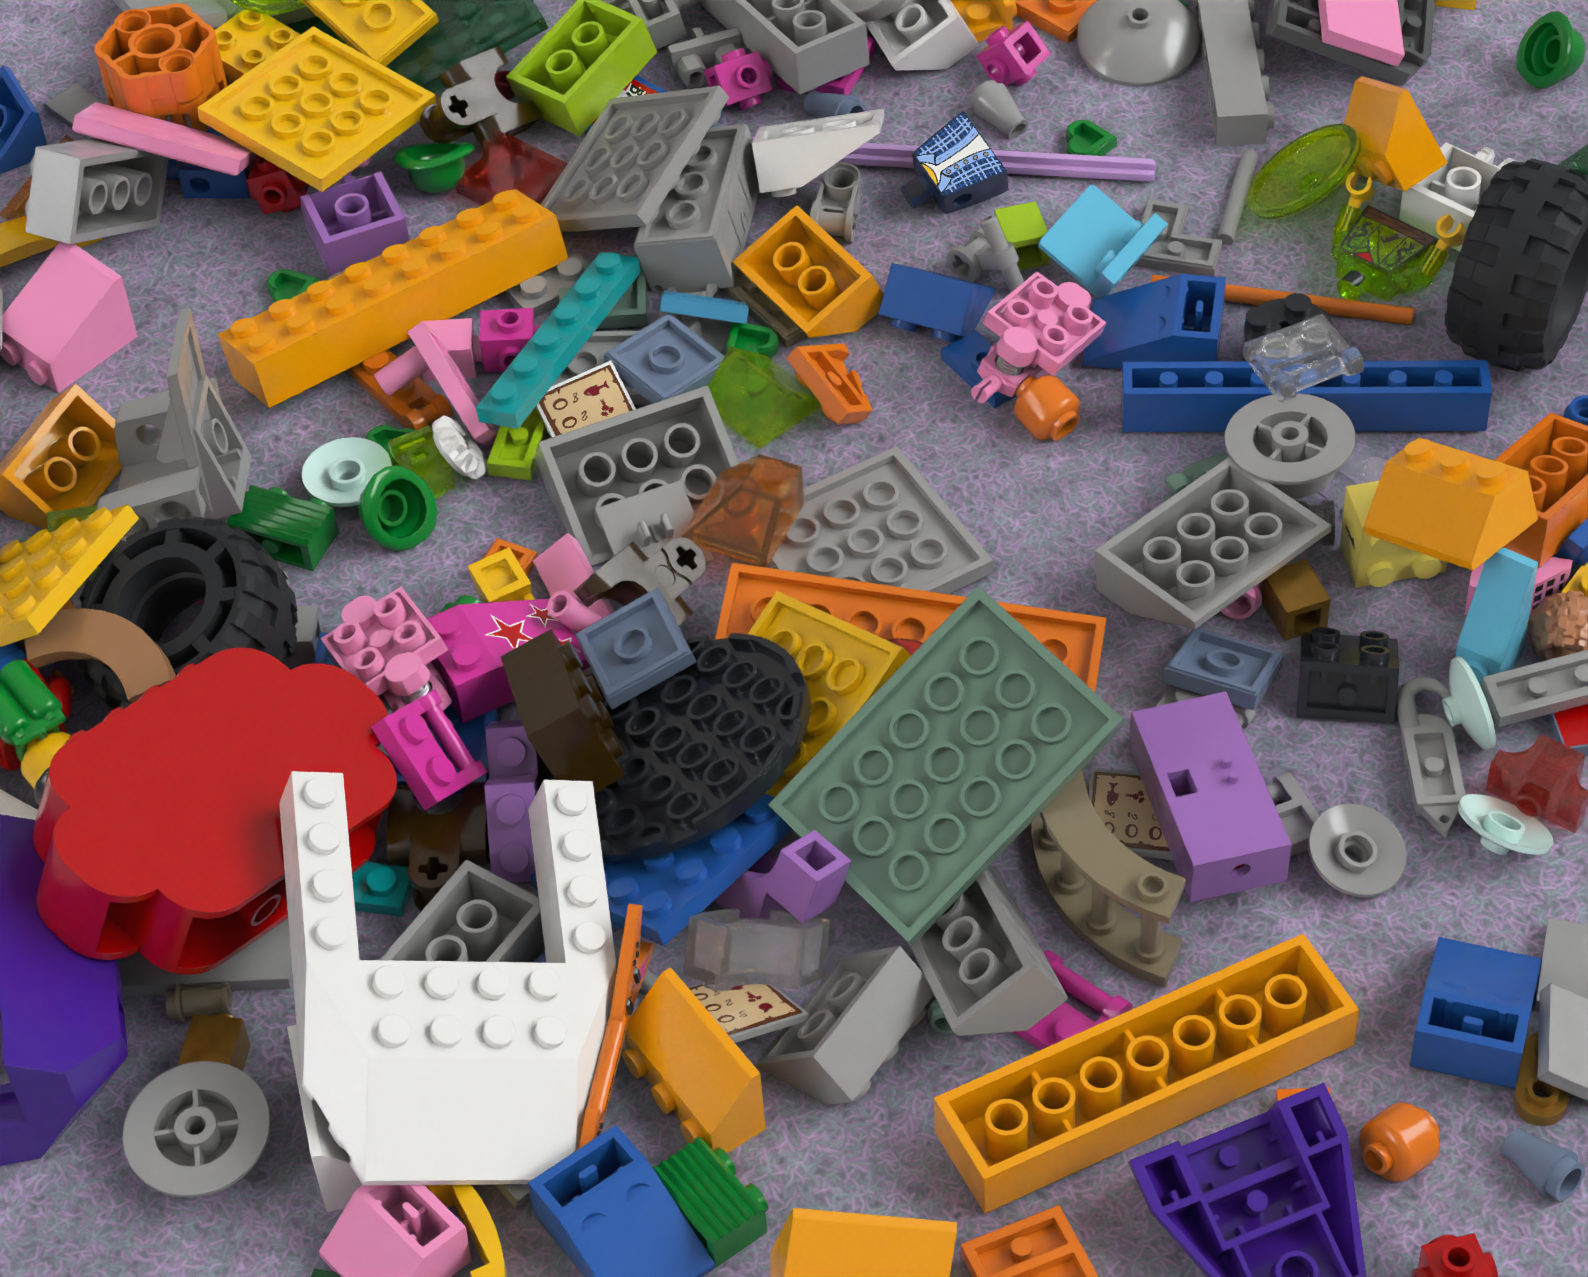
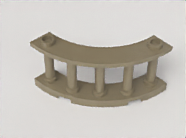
(1091, 871)

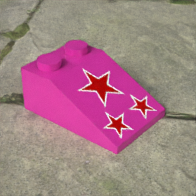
(477, 640)

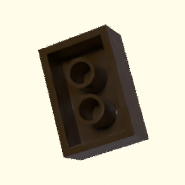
(563, 711)

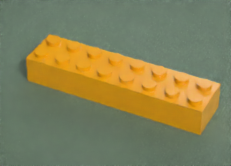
(384, 298)
(1144, 1072)

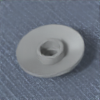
(1365, 835)

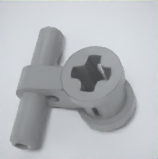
(986, 251)

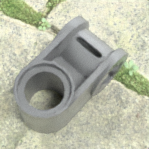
(838, 201)

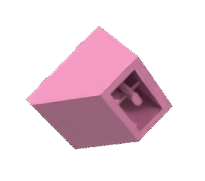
(396, 1235)

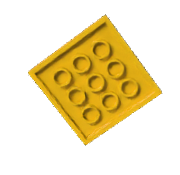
(316, 108)
(51, 566)
(838, 662)

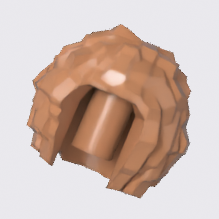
(1559, 625)

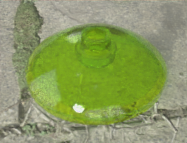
(1305, 173)

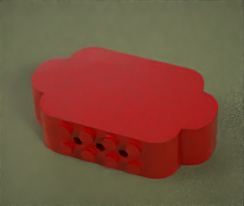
(170, 809)

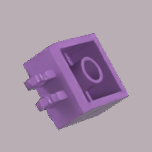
(353, 221)

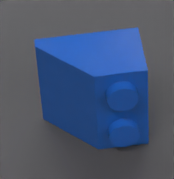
(933, 301)

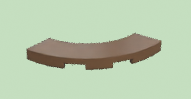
(107, 639)

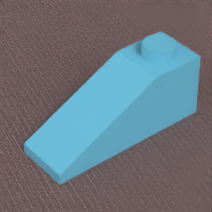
(1498, 614)

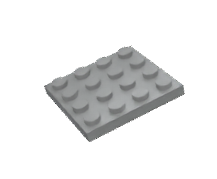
(632, 158)
(882, 528)

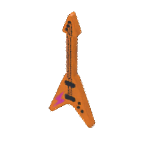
(630, 974)

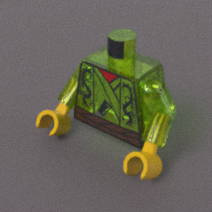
(1383, 252)

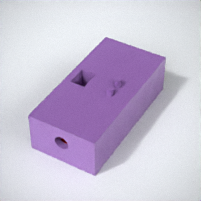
(1209, 796)

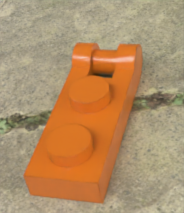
(405, 401)

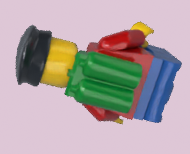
(31, 717)

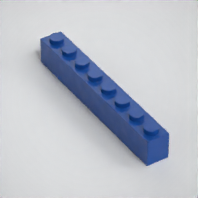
(1381, 398)

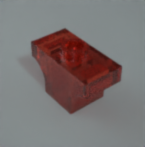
(1542, 782)

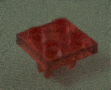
(509, 166)

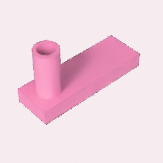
(432, 354)
(562, 571)

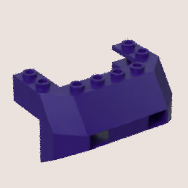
(56, 1012)

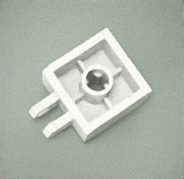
(1450, 190)

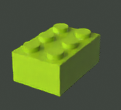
(582, 64)

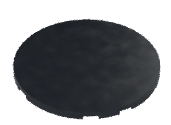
(701, 746)

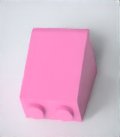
(67, 318)

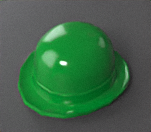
(1550, 51)
(434, 165)
(398, 508)

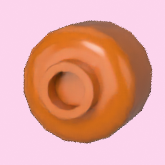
(1047, 407)
(1401, 1140)

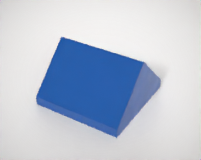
(19, 124)

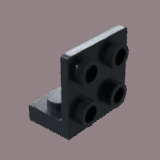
(1348, 676)

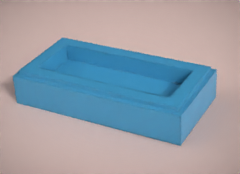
(703, 306)

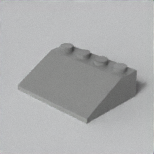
(630, 456)
(1204, 547)

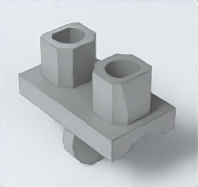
(702, 52)

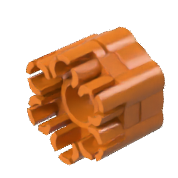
(161, 63)

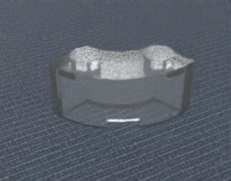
(748, 951)

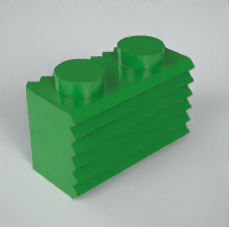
(287, 526)
(713, 1199)

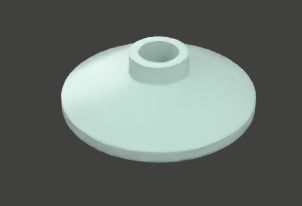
(342, 470)
(1468, 705)
(1504, 826)

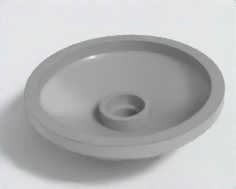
(1138, 40)

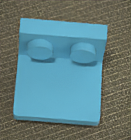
(1099, 241)

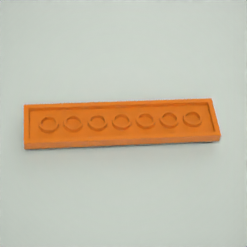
(902, 612)

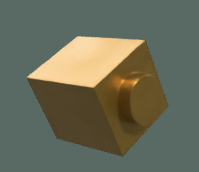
(1295, 600)
(217, 1040)

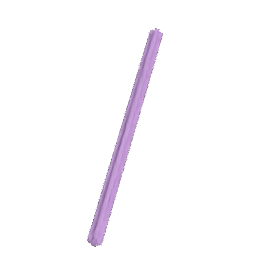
(1021, 162)

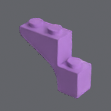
(508, 795)
(799, 880)

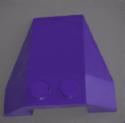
(1262, 1194)

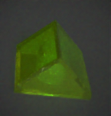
(759, 396)

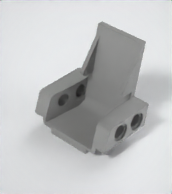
(193, 454)

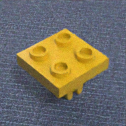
(250, 40)

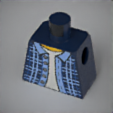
(955, 168)

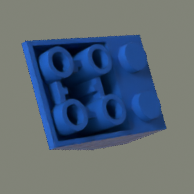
(1160, 322)
(1475, 1012)
(616, 1214)

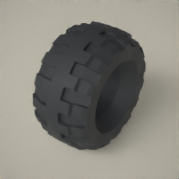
(1522, 267)
(178, 565)

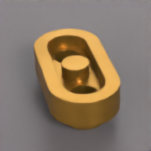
(1528, 1105)

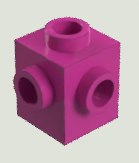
(1013, 54)
(741, 77)
(504, 336)

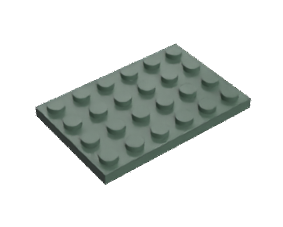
(948, 763)

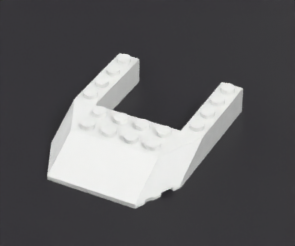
(449, 1061)

